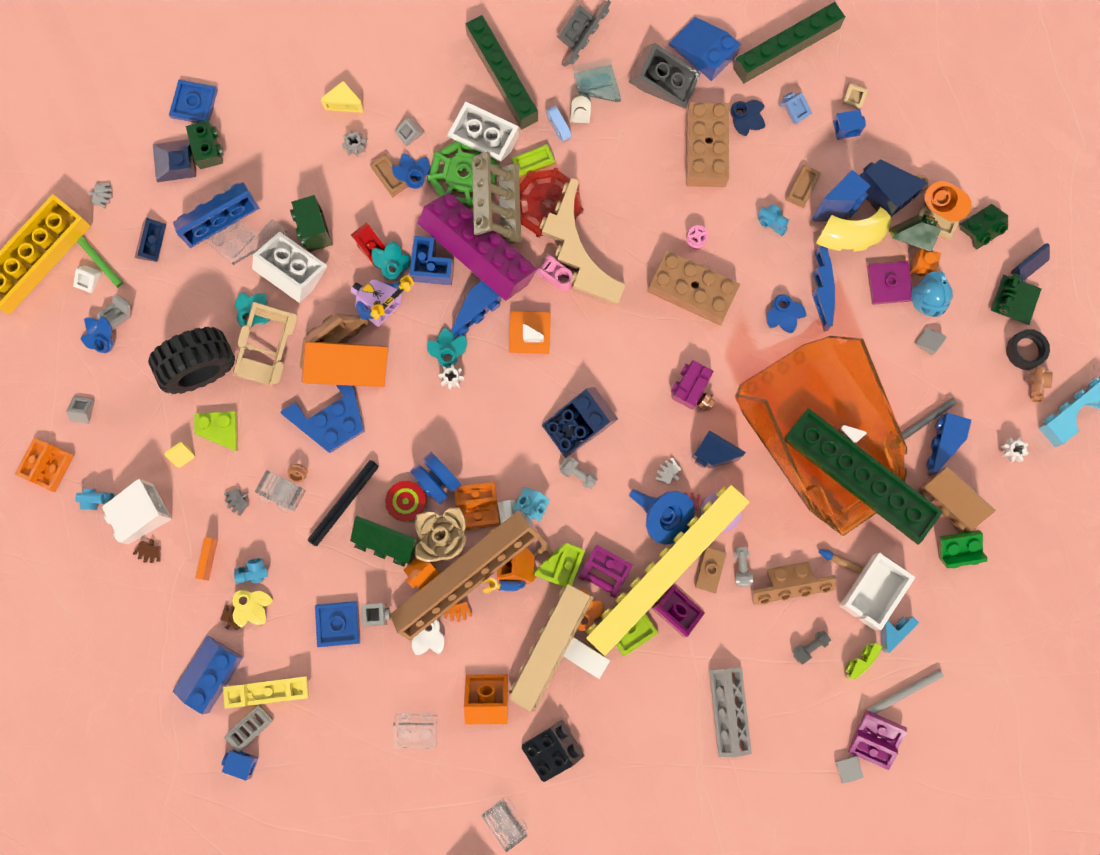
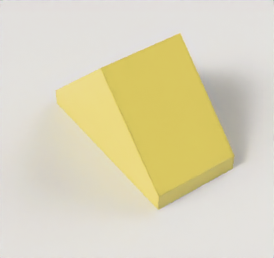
(342, 99)

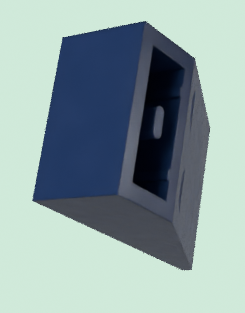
(579, 421)

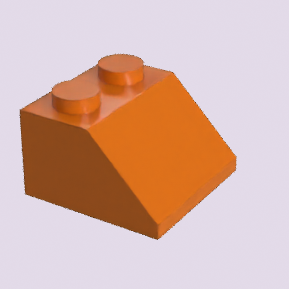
(486, 699)

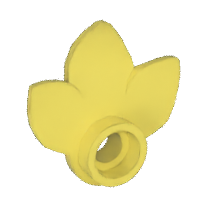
(253, 609)

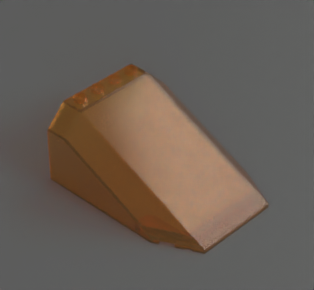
(841, 387)

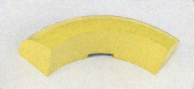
(857, 234)

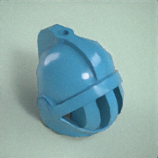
(932, 294)

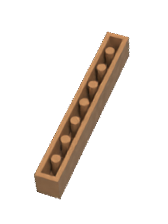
(464, 575)

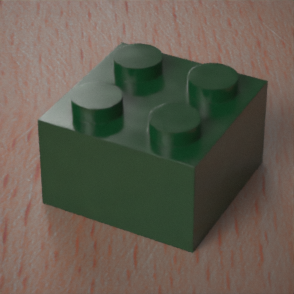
(310, 223)

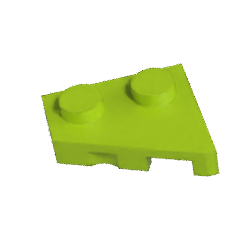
(218, 428)

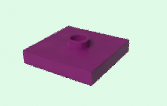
(890, 282)

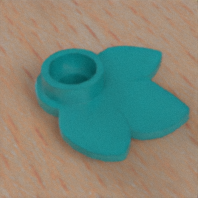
(390, 257)
(243, 306)
(447, 345)

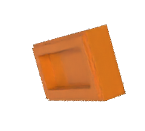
(206, 558)

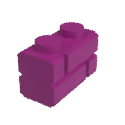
(692, 384)

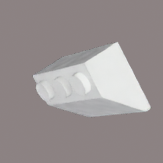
(484, 131)
(288, 266)

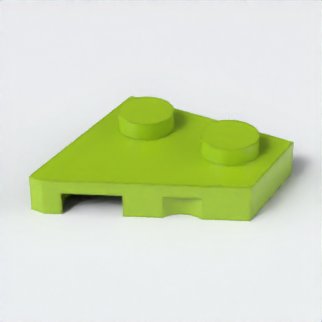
(561, 565)

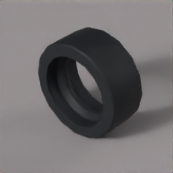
(1041, 342)

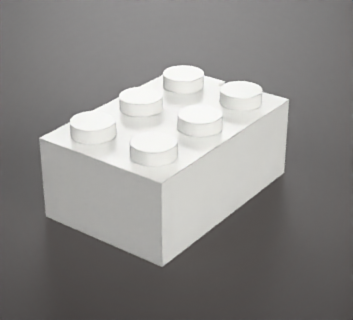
(877, 591)

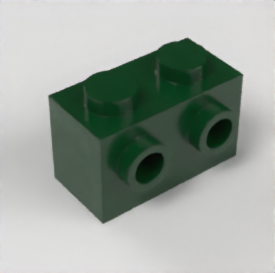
(205, 144)

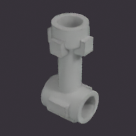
(570, 467)
(744, 577)

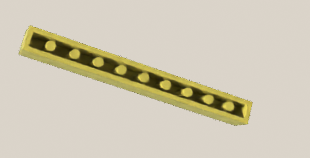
(667, 570)

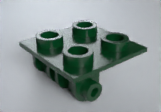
(1016, 299)

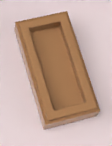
(383, 171)
(803, 186)

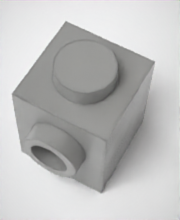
(375, 614)

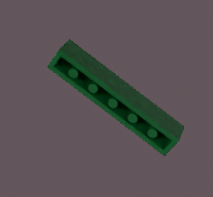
(789, 42)
(501, 72)

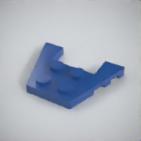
(332, 425)

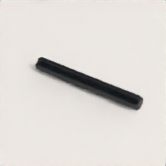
(343, 503)

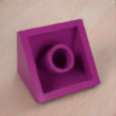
(679, 611)

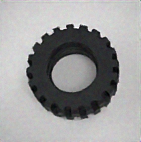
(191, 360)

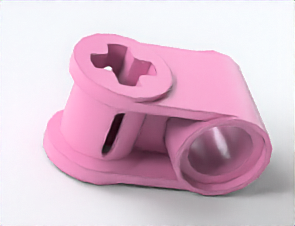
(552, 271)

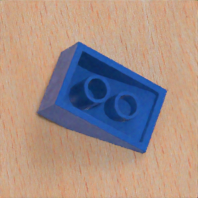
(705, 47)

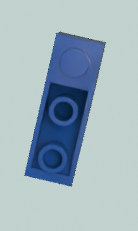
(477, 303)
(950, 436)

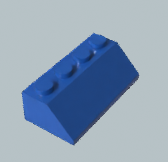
(215, 215)

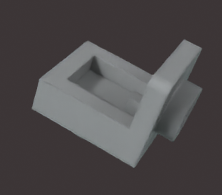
(116, 312)

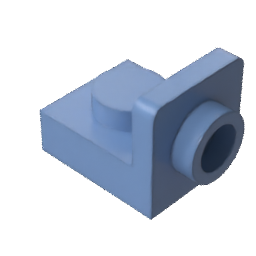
(796, 106)

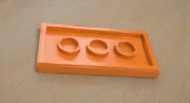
(344, 364)

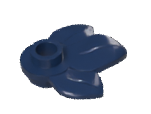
(750, 118)

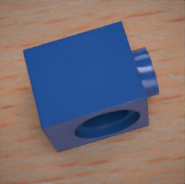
(849, 124)
(239, 764)

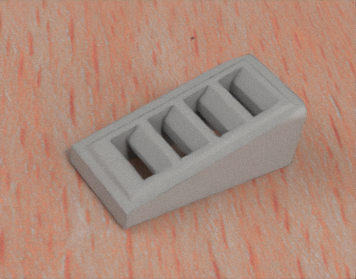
(234, 742)

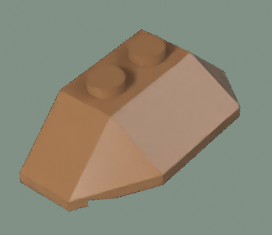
(335, 329)

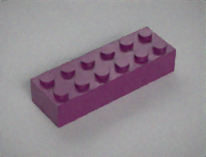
(483, 254)

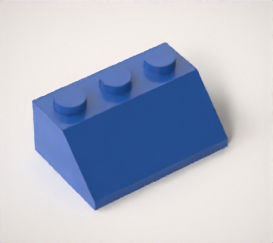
(843, 199)
(207, 675)

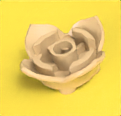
(430, 529)

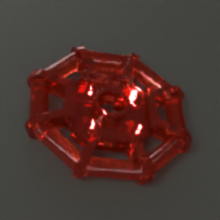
(540, 193)

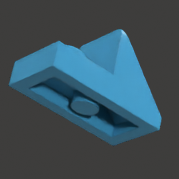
(893, 636)

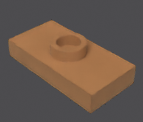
(710, 570)

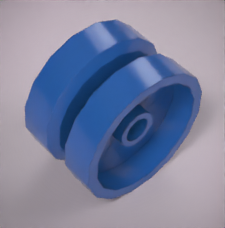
(435, 478)

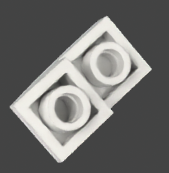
(586, 658)

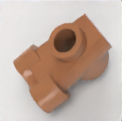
(1039, 381)

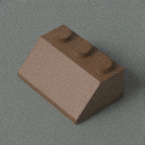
(956, 500)

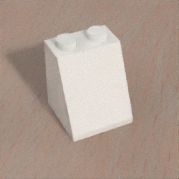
(135, 512)

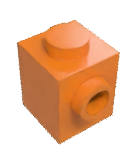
(925, 262)
(420, 573)

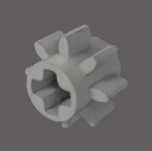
(354, 143)

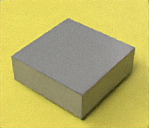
(849, 769)

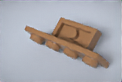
(792, 582)

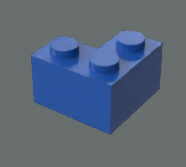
(427, 267)

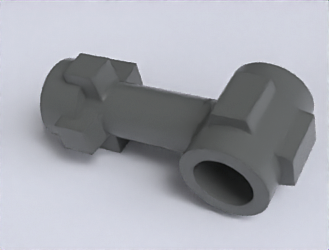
(802, 653)

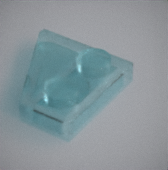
(598, 83)

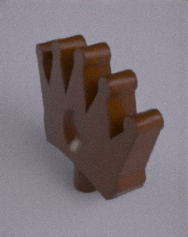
(147, 551)
(227, 616)

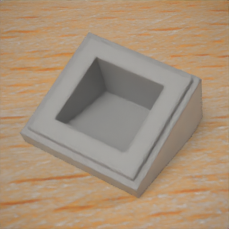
(409, 131)
(930, 341)
(80, 409)

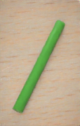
(100, 262)

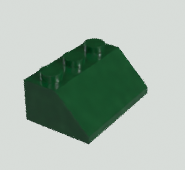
(383, 541)

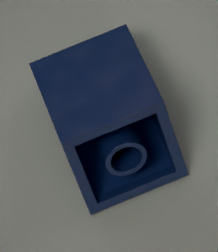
(890, 186)

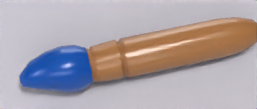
(827, 554)

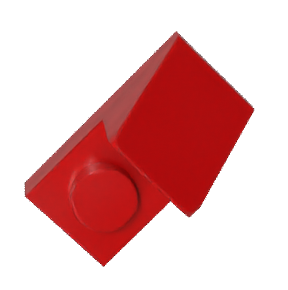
(367, 240)

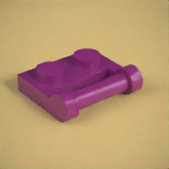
(609, 565)

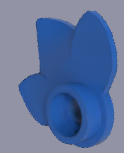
(409, 169)
(787, 316)
(98, 335)

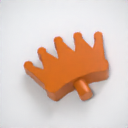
(458, 610)

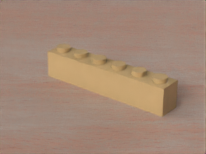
(551, 647)

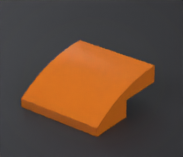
(536, 320)
(44, 464)
(478, 505)

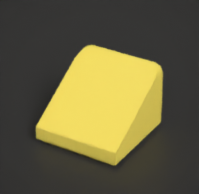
(180, 454)

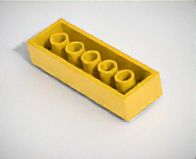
(37, 250)

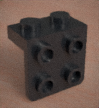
(553, 751)

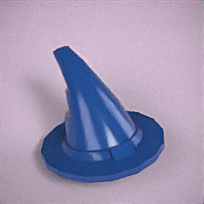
(665, 514)

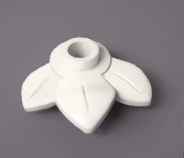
(429, 639)

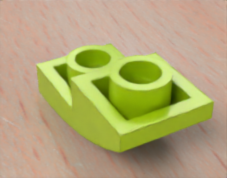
(857, 666)

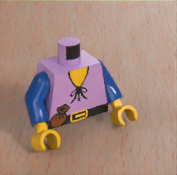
(379, 299)

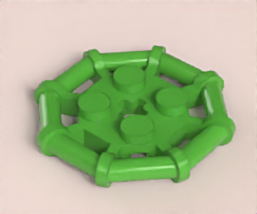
(450, 173)

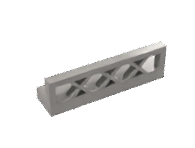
(727, 712)

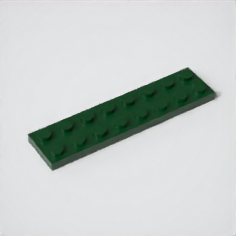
(863, 476)

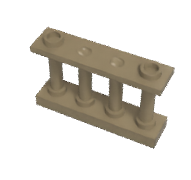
(508, 195)

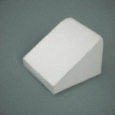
(86, 278)
(531, 335)
(852, 433)

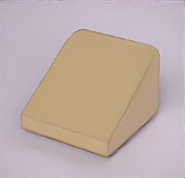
(855, 95)

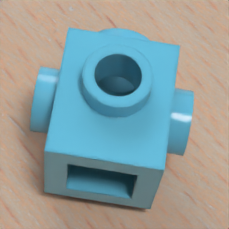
(532, 503)

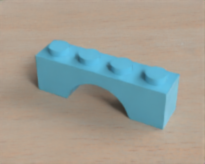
(1063, 425)

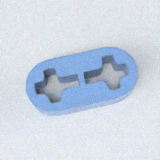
(558, 123)

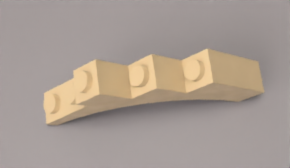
(562, 228)

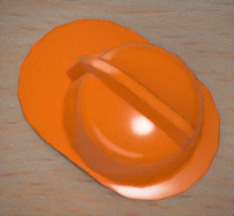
(947, 201)

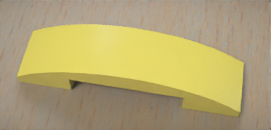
(266, 692)

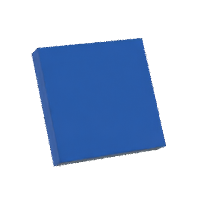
(193, 101)
(337, 624)

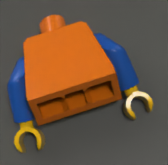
(514, 574)

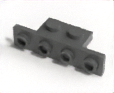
(578, 29)

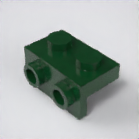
(985, 225)

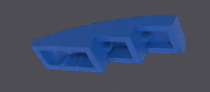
(825, 293)

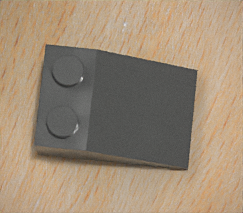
(664, 76)

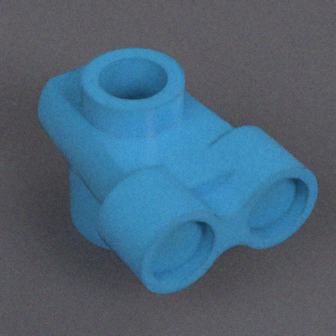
(773, 218)
(90, 499)
(254, 571)

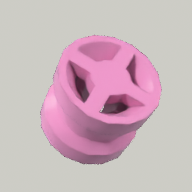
(699, 233)

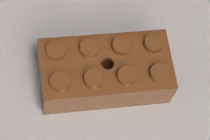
(707, 144)
(675, 281)

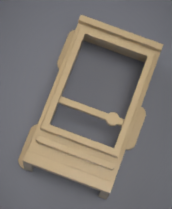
(256, 370)

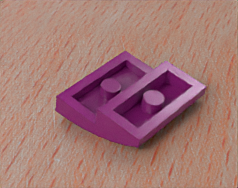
(877, 740)

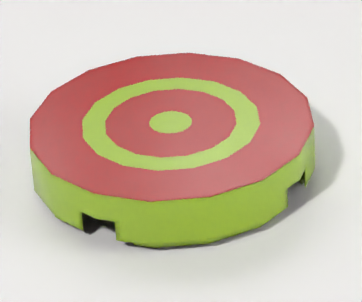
(405, 501)

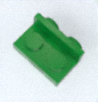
(962, 549)

